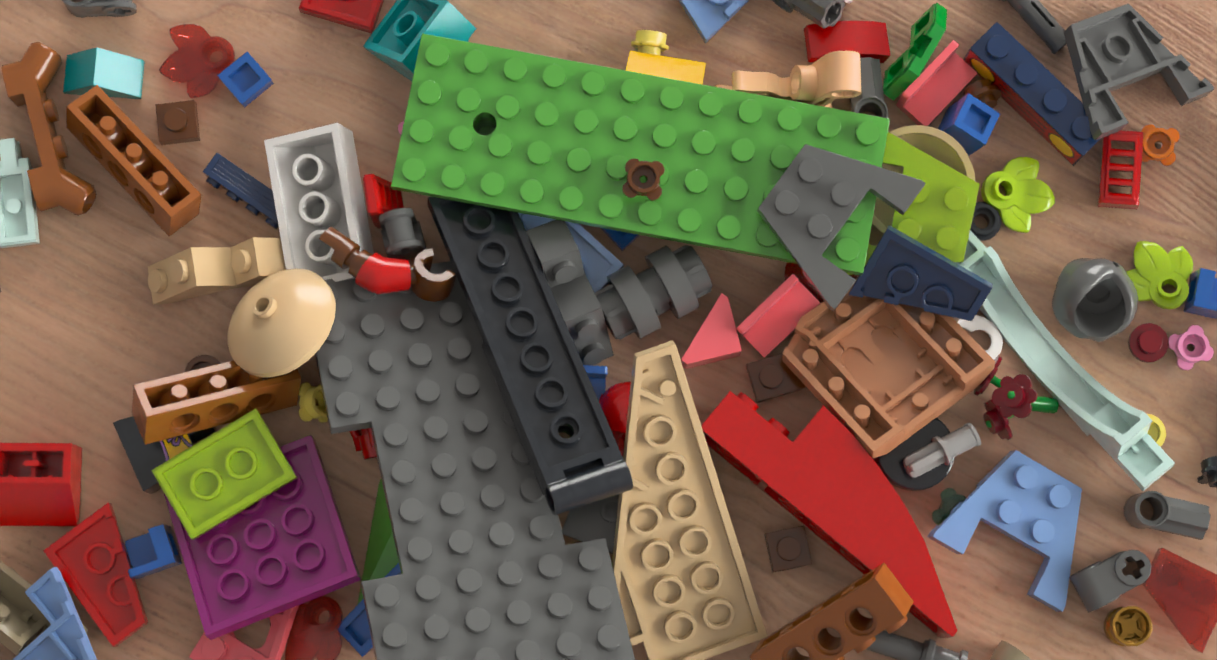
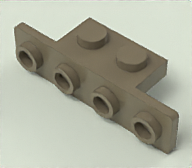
(18, 614)

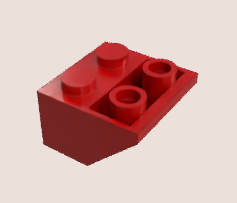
(40, 484)

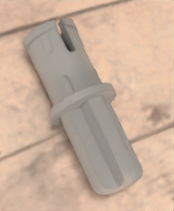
(941, 450)

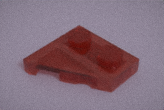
(1185, 596)

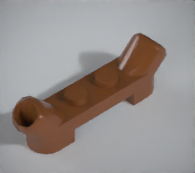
(27, 85)

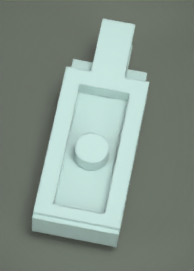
(17, 201)

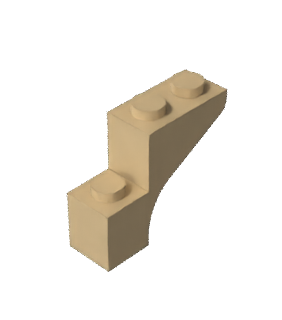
(214, 269)

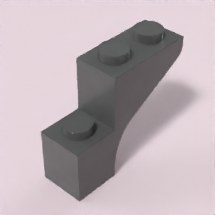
(572, 290)

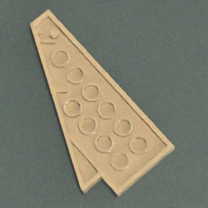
(673, 533)

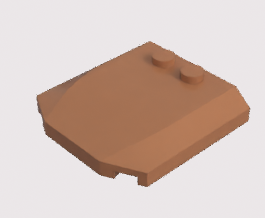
(884, 366)

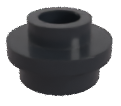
(993, 221)

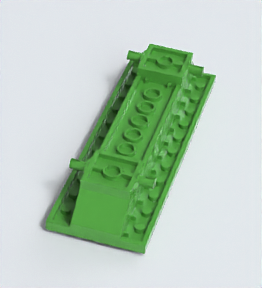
(558, 134)

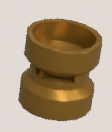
(1135, 626)

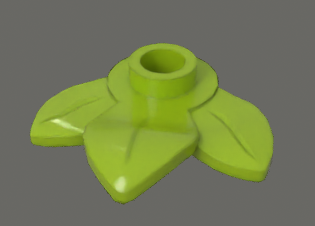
(1023, 193)
(1157, 268)

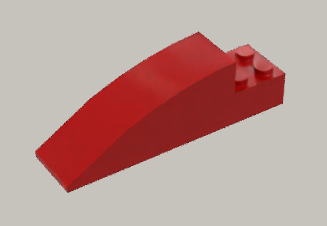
(835, 493)

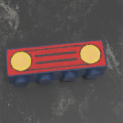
(1033, 92)

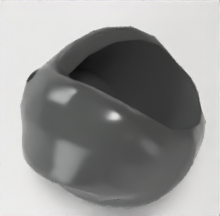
(1094, 299)

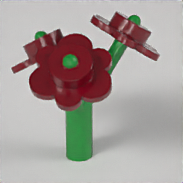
(1014, 398)

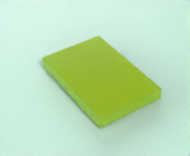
(224, 474)

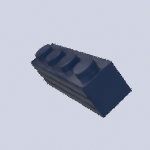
(242, 187)

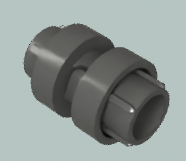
(669, 283)

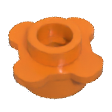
(1166, 137)

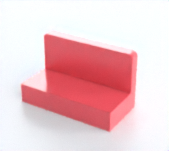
(936, 87)
(777, 316)

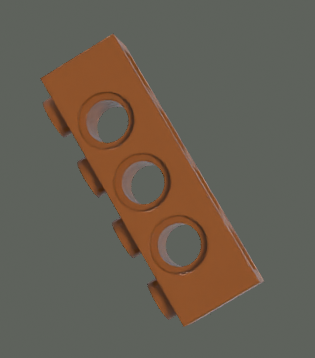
(133, 160)
(207, 399)
(875, 592)

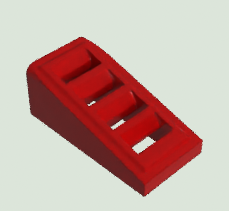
(380, 197)
(1121, 200)

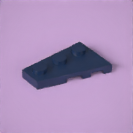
(920, 277)

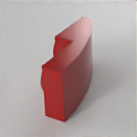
(864, 37)

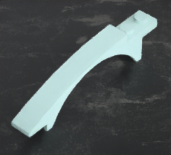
(1092, 407)

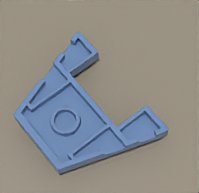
(1029, 507)
(66, 635)

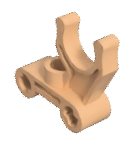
(819, 84)

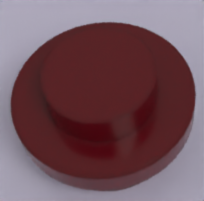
(1148, 342)

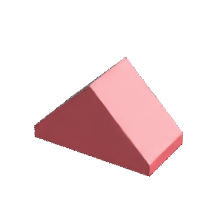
(715, 339)

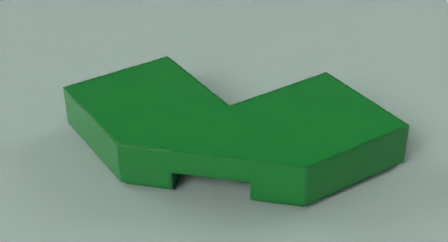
(924, 38)

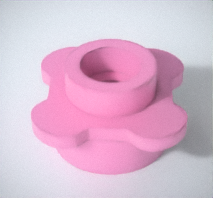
(1195, 337)

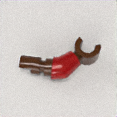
(389, 275)

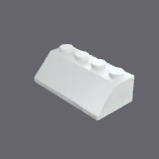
(317, 188)

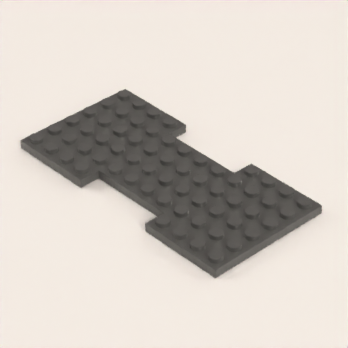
(464, 508)

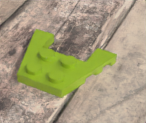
(943, 208)

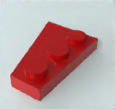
(97, 572)

